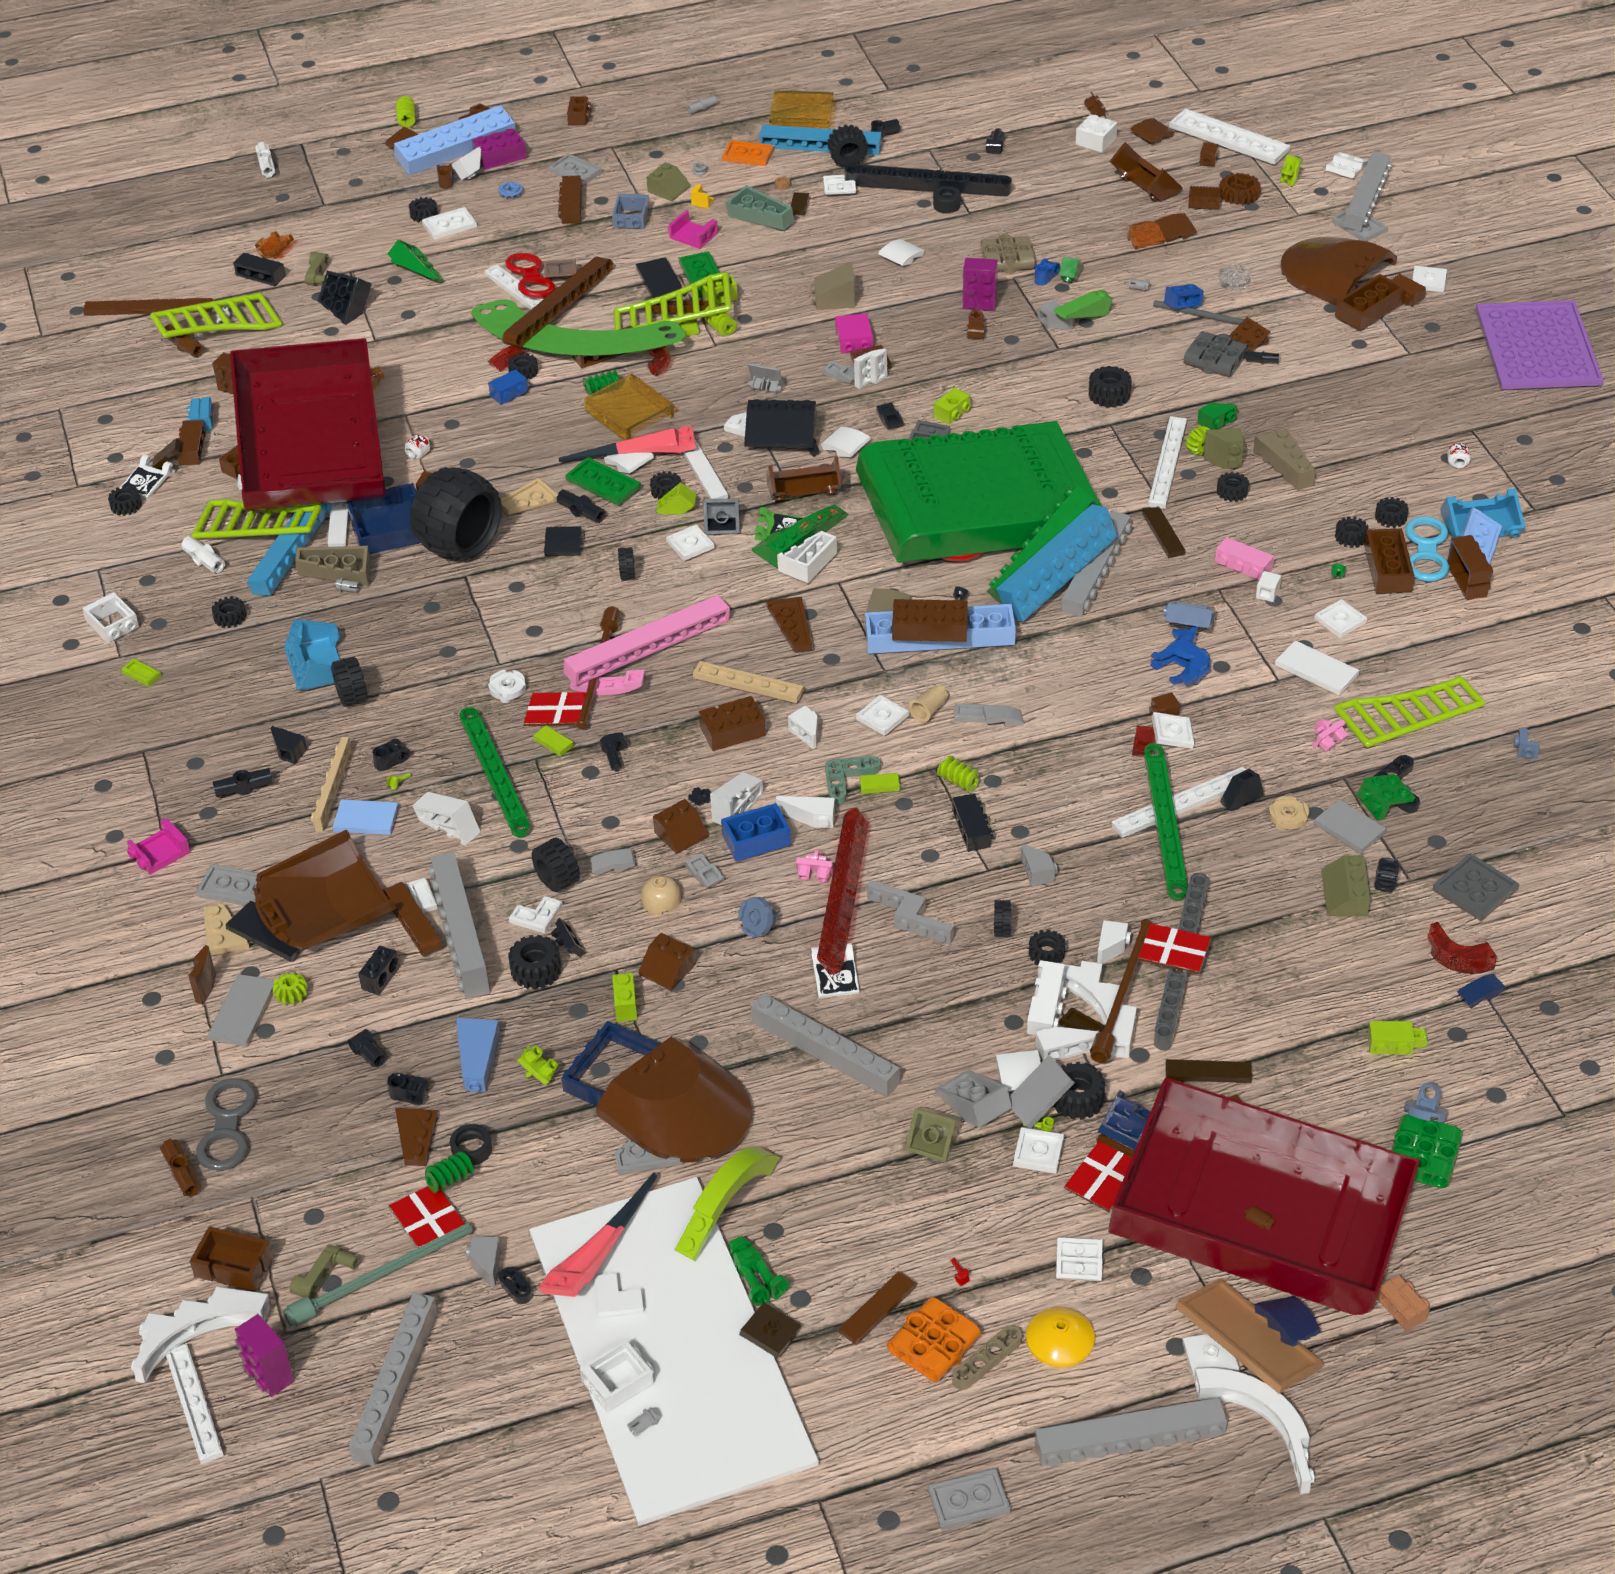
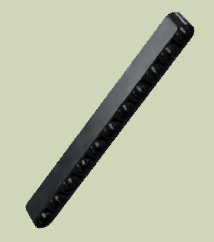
(928, 179)

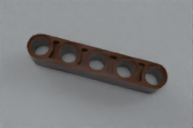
(413, 919)

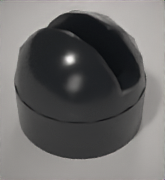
(960, 592)

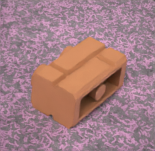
(1403, 1302)

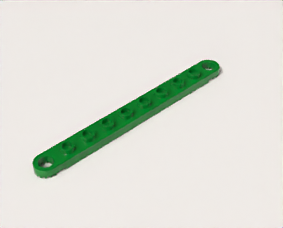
(494, 772)
(1165, 822)

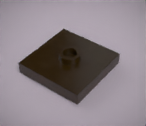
(770, 1330)

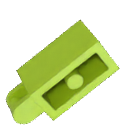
(1395, 1037)

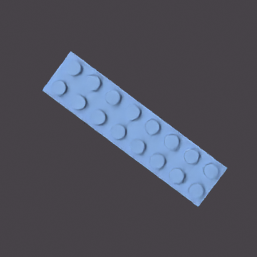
(449, 140)
(985, 627)

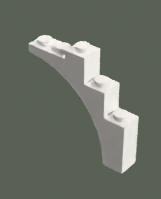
(1087, 984)
(164, 1333)

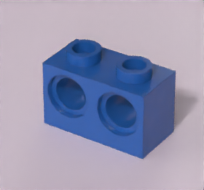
(1183, 296)

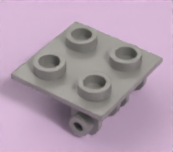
(767, 377)

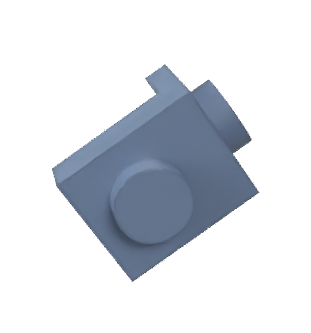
(1524, 748)

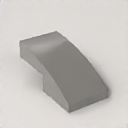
(838, 372)
(1000, 713)
(616, 859)
(703, 871)

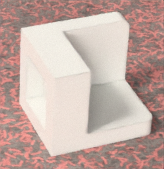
(1268, 586)

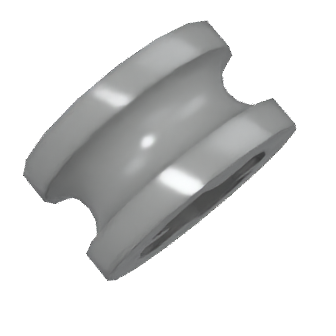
(699, 169)

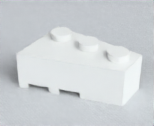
(808, 558)
(735, 796)
(447, 814)
(1047, 998)

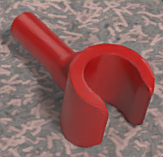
(962, 1275)

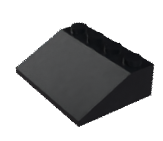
(780, 423)

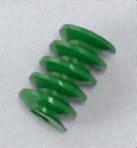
(596, 383)
(447, 1171)

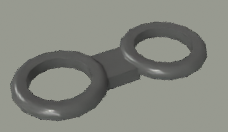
(226, 1124)

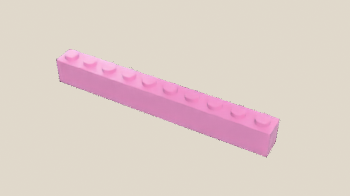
(646, 640)

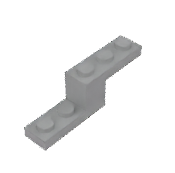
(910, 912)

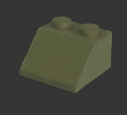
(667, 182)
(1224, 448)
(932, 1133)

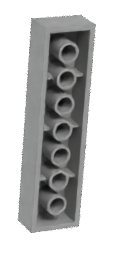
(459, 926)

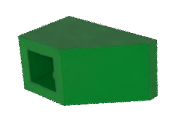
(1217, 415)

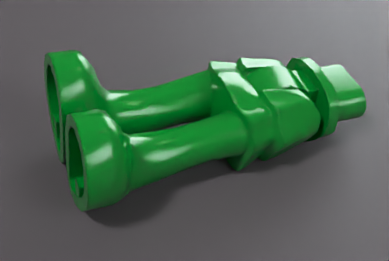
(749, 1261)

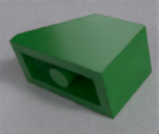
(1070, 269)

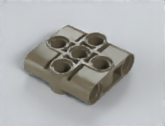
(1010, 251)

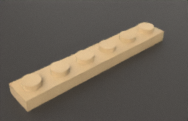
(748, 682)
(332, 783)

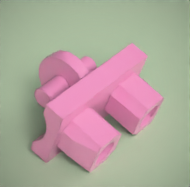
(1327, 731)
(815, 864)

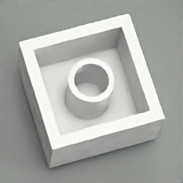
(1096, 133)

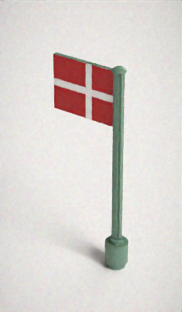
(429, 1224)

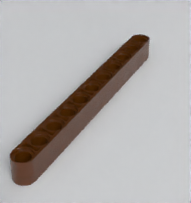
(557, 301)

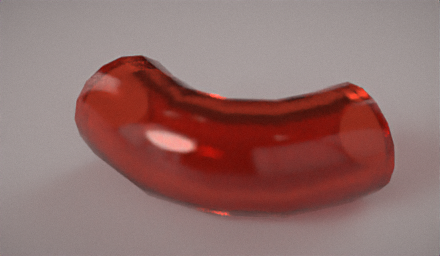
(661, 360)

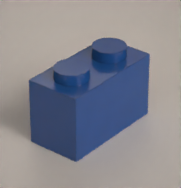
(508, 387)

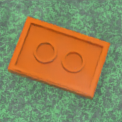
(748, 152)

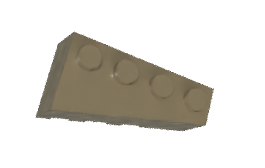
(1285, 457)
(335, 563)

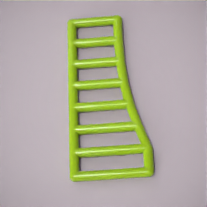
(678, 294)
(243, 325)
(261, 530)
(1413, 696)

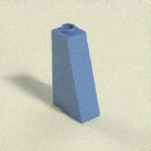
(477, 1048)

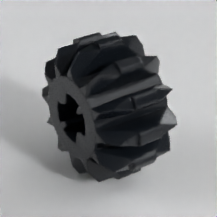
(1386, 874)

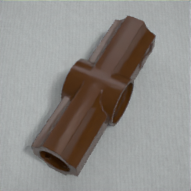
(185, 343)
(180, 1167)

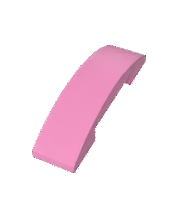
(614, 685)

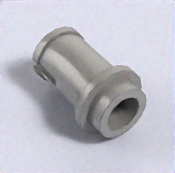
(1139, 284)
(346, 585)
(642, 1422)

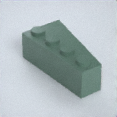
(759, 208)

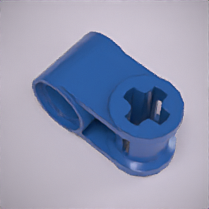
(1045, 271)

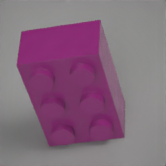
(500, 148)
(980, 284)
(263, 1355)

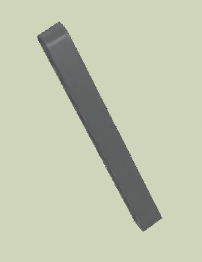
(1176, 979)

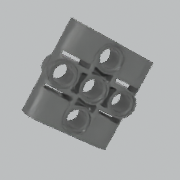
(1216, 353)

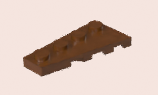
(792, 621)

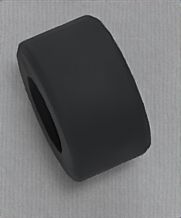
(946, 199)

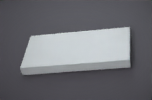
(1317, 667)

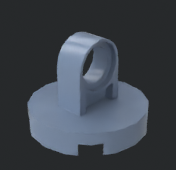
(756, 916)
(1426, 1107)

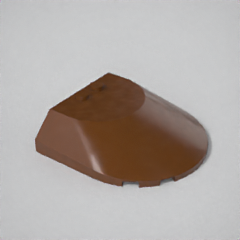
(1331, 265)
(677, 1104)

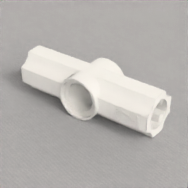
(265, 159)
(202, 554)

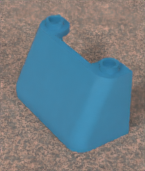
(1502, 509)
(311, 653)

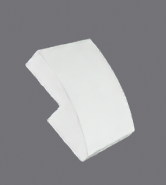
(1346, 165)
(837, 185)
(901, 252)
(870, 367)
(845, 441)
(628, 461)
(1016, 1067)
(1079, 1259)

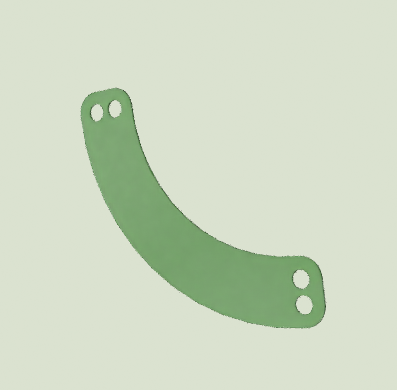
(574, 341)

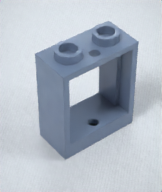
(625, 202)
(1189, 614)

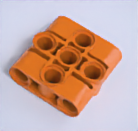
(932, 1323)

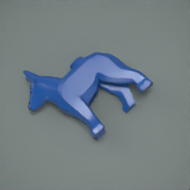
(1186, 654)

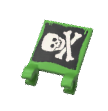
(775, 522)

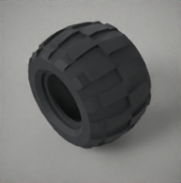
(455, 513)

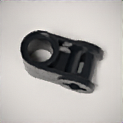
(388, 754)
(406, 1088)

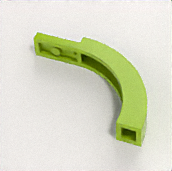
(718, 1192)

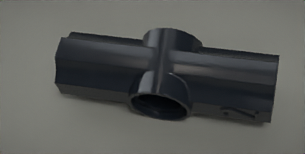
(580, 506)
(242, 782)

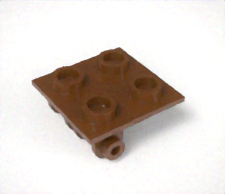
(1250, 333)

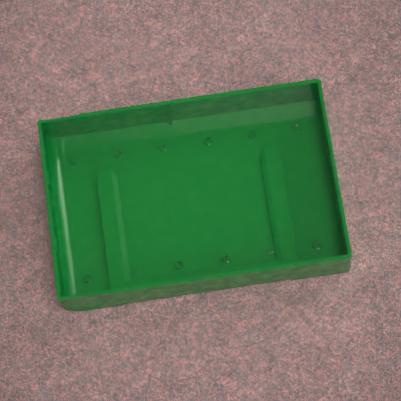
(968, 488)

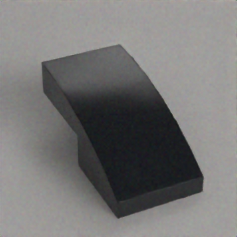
(889, 416)

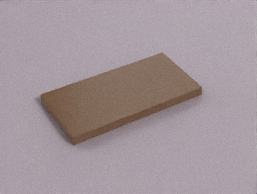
(1246, 1336)

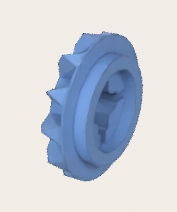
(516, 189)

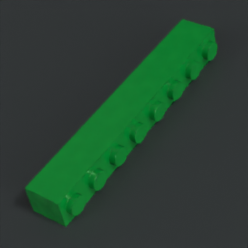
(1065, 512)

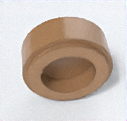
(782, 183)

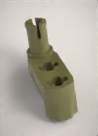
(318, 264)
(322, 1268)

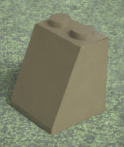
(834, 288)

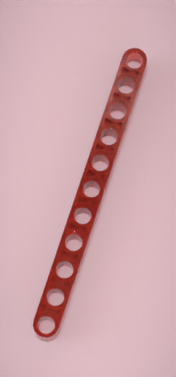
(842, 891)

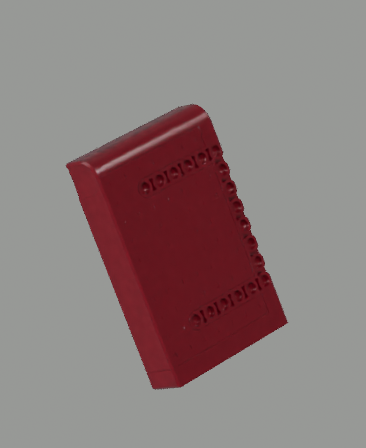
(306, 425)
(1217, 1156)

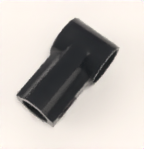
(885, 127)
(995, 142)
(365, 1045)

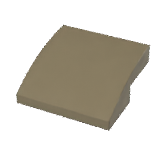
(882, 599)

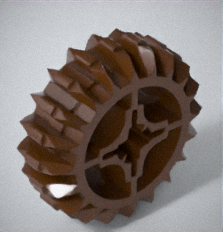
(1240, 188)

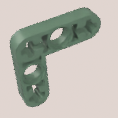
(842, 770)

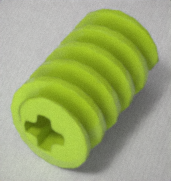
(405, 111)
(722, 323)
(959, 774)

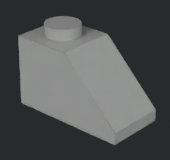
(1037, 865)
(485, 1257)

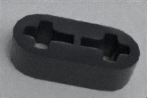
(512, 1288)

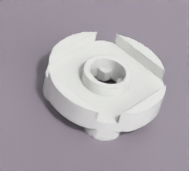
(506, 693)

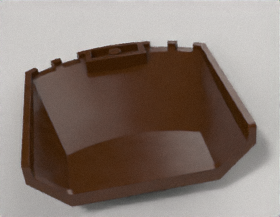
(319, 894)

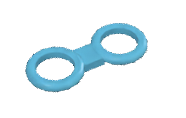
(1427, 547)

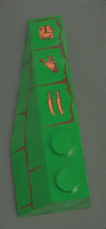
(797, 532)

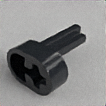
(610, 745)

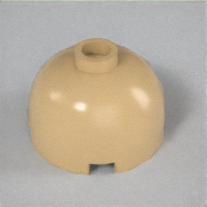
(660, 895)

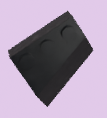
(344, 295)

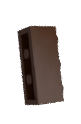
(192, 441)

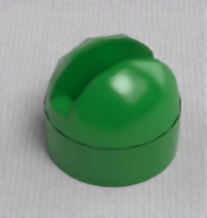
(1338, 569)

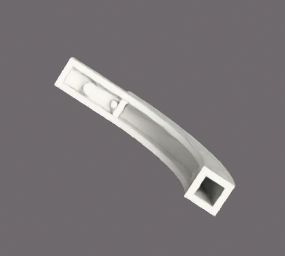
(1261, 1398)

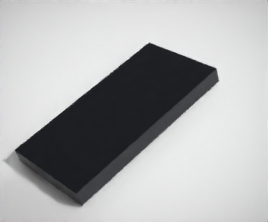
(658, 277)
(250, 926)

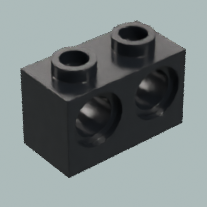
(379, 970)

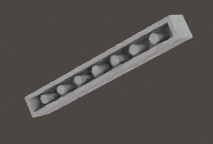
(1367, 191)
(1090, 578)
(825, 1045)
(393, 1379)
(1130, 1432)

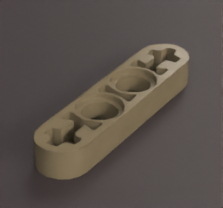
(988, 1358)

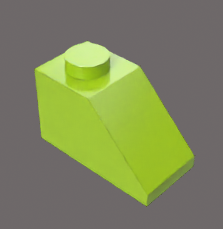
(677, 501)

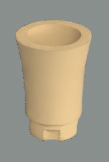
(927, 703)

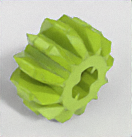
(1196, 440)
(290, 988)

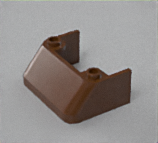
(1145, 175)
(804, 481)

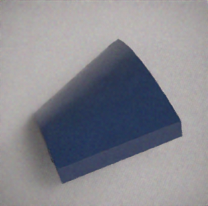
(1124, 1121)
(1289, 1318)

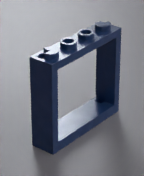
(592, 1050)

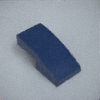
(1480, 989)

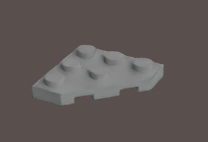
(634, 1159)

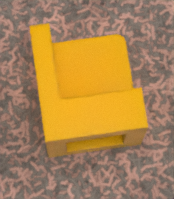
(699, 198)

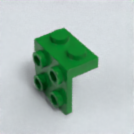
(1381, 792)

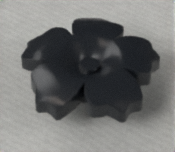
(700, 796)

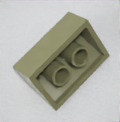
(1346, 887)

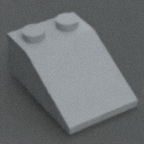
(975, 1097)

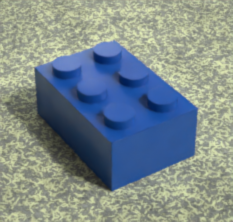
(755, 832)

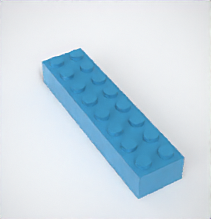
(1058, 561)

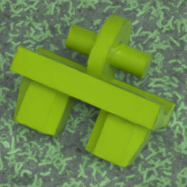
(1290, 170)
(536, 1065)

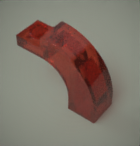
(1458, 957)

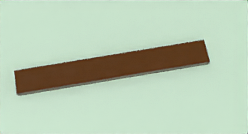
(122, 307)

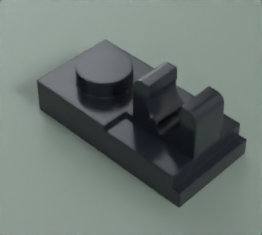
(567, 936)

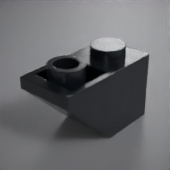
(288, 745)
(1242, 789)

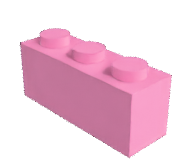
(1243, 558)

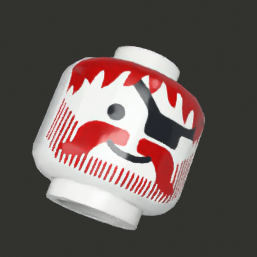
(417, 446)
(1458, 455)

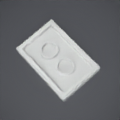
(449, 223)

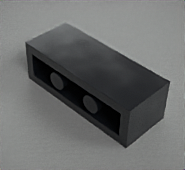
(259, 269)
(972, 822)

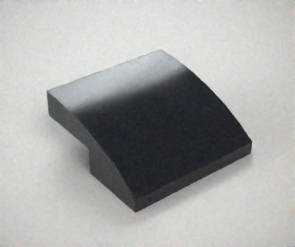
(563, 541)

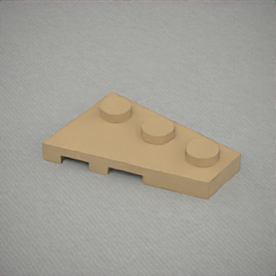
(528, 497)
(218, 937)

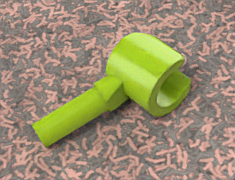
(393, 780)
(1045, 1125)

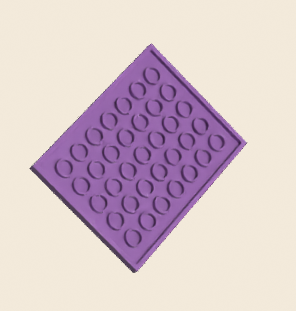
(1538, 344)

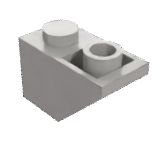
(1051, 319)

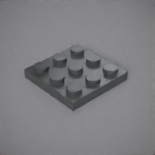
(1475, 886)

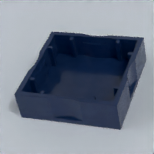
(384, 522)

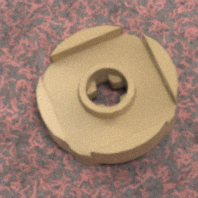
(1282, 820)

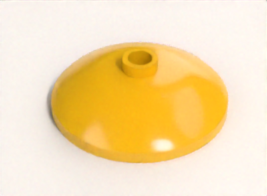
(1060, 1346)

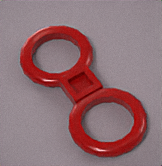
(530, 275)

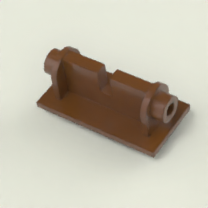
(1095, 106)

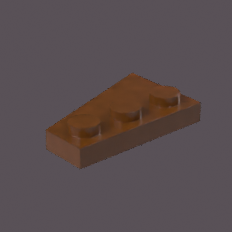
(416, 1134)

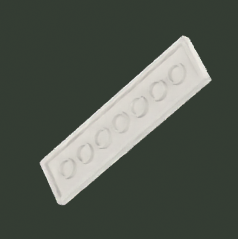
(1229, 136)

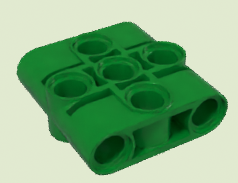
(1433, 1144)

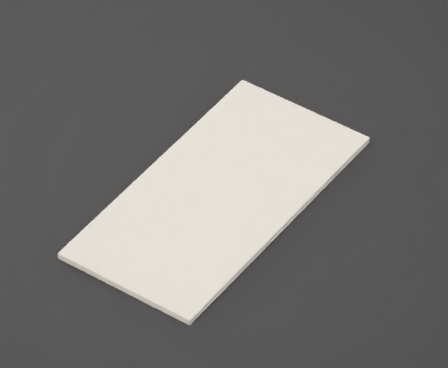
(715, 1394)

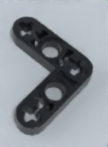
(1402, 771)

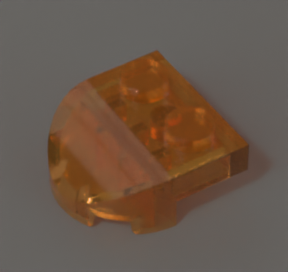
(1145, 234)
(273, 245)

